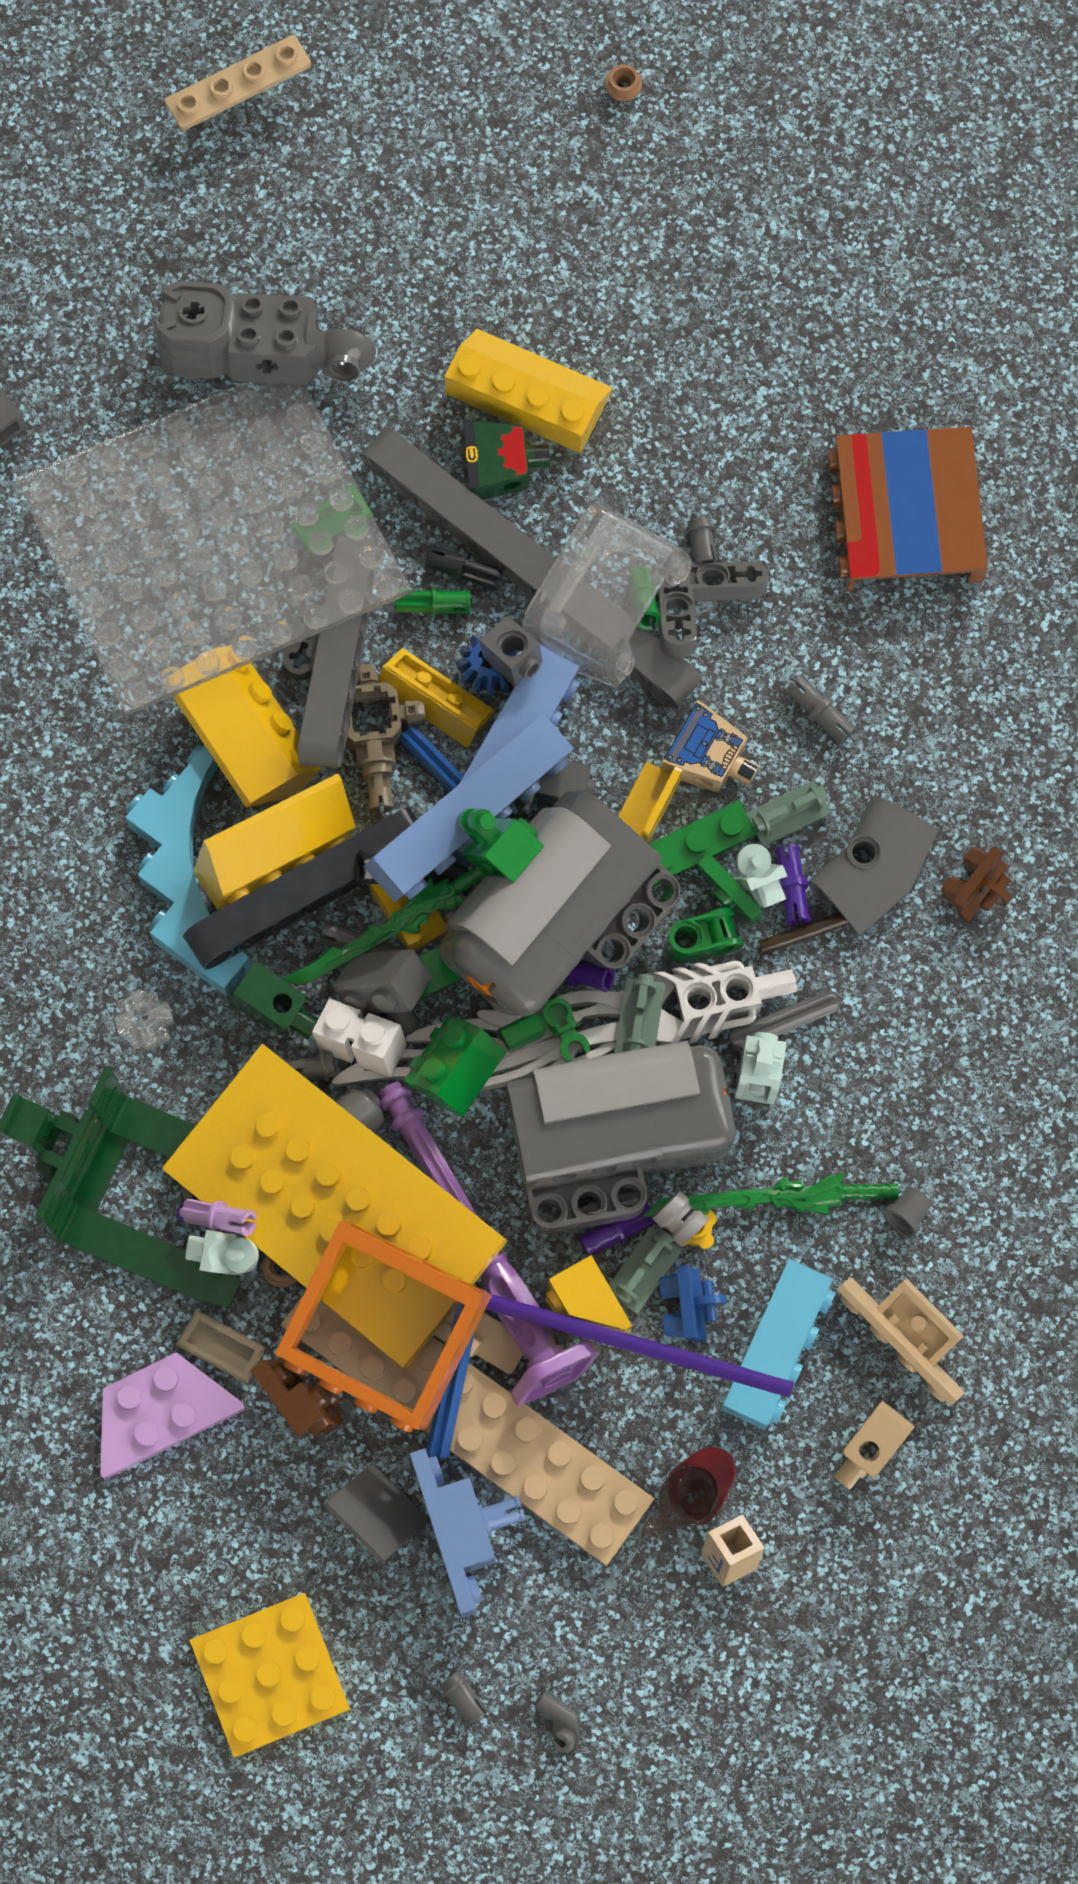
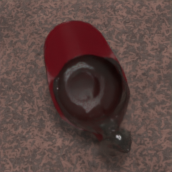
(693, 1492)

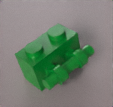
(498, 845)
(455, 1065)

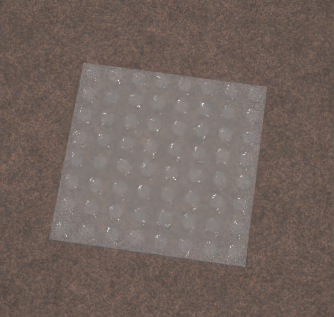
(211, 539)

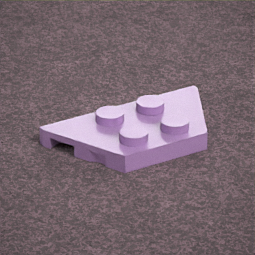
(158, 1411)

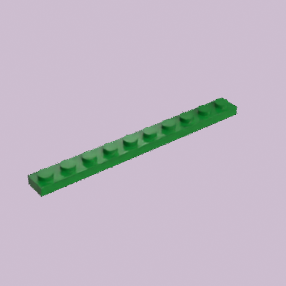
(679, 853)

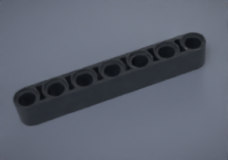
(289, 896)

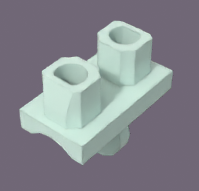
(760, 876)
(223, 1253)

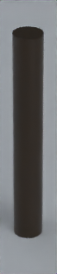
(802, 933)

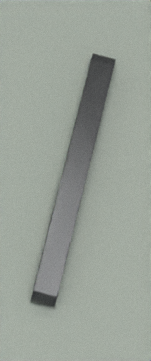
(508, 548)

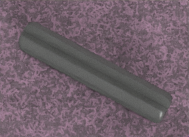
(787, 1018)

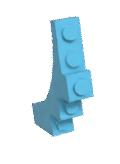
(170, 826)

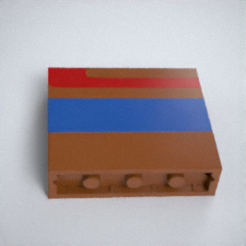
(907, 505)

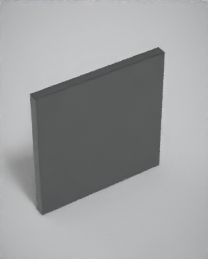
(376, 1512)

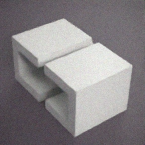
(375, 1040)

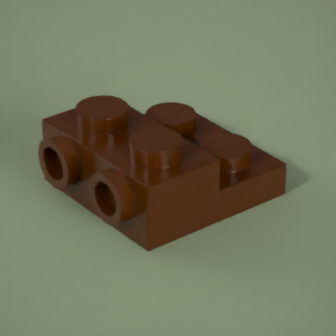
(303, 1405)

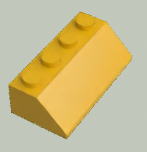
(526, 389)
(247, 735)
(274, 842)

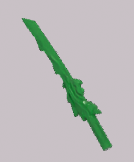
(408, 919)
(790, 1194)

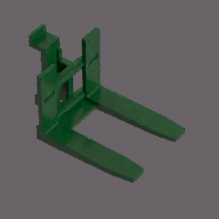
(84, 1174)

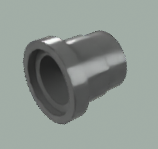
(907, 1211)

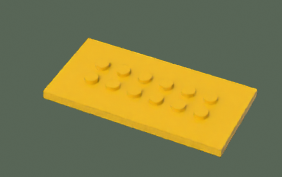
(307, 1165)

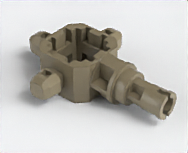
(376, 750)

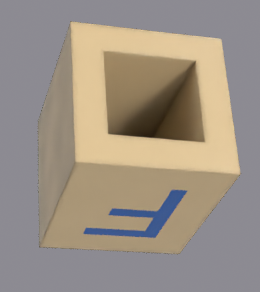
(732, 1550)

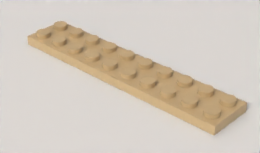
(499, 1439)

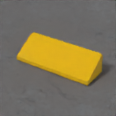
(444, 702)

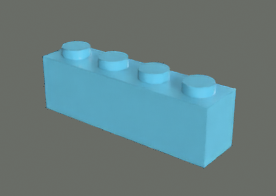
(779, 1341)

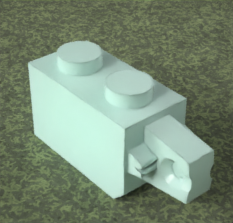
(760, 1068)

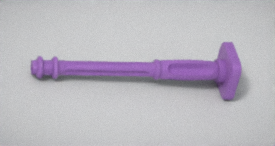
(548, 1363)

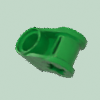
(711, 933)

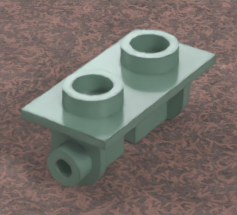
(789, 813)
(640, 1013)
(643, 1269)

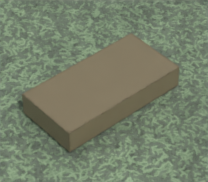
(221, 1346)

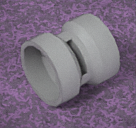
(680, 1218)

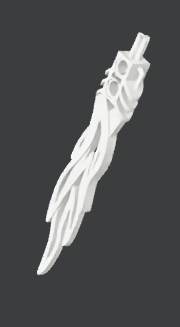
(545, 1051)

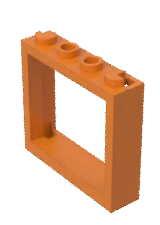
(413, 1266)

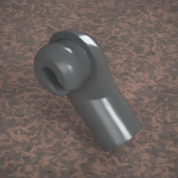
(564, 1722)

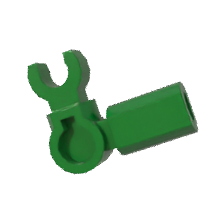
(556, 1017)

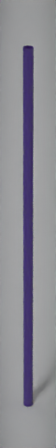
(632, 1343)

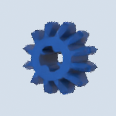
(474, 671)

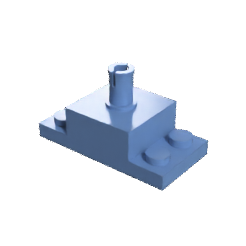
(461, 1527)

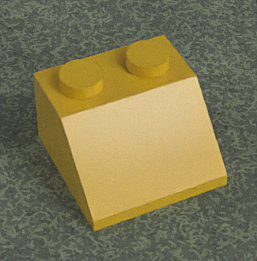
(586, 1296)

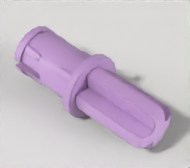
(218, 1216)

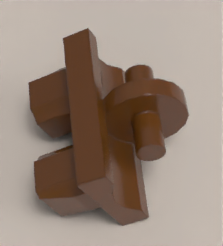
(984, 886)

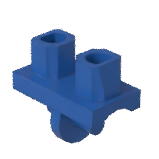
(694, 1304)

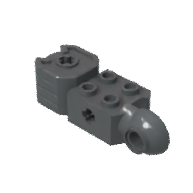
(254, 338)

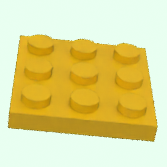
(269, 1675)

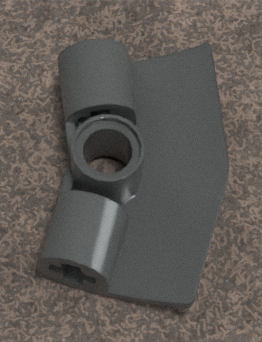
(869, 890)

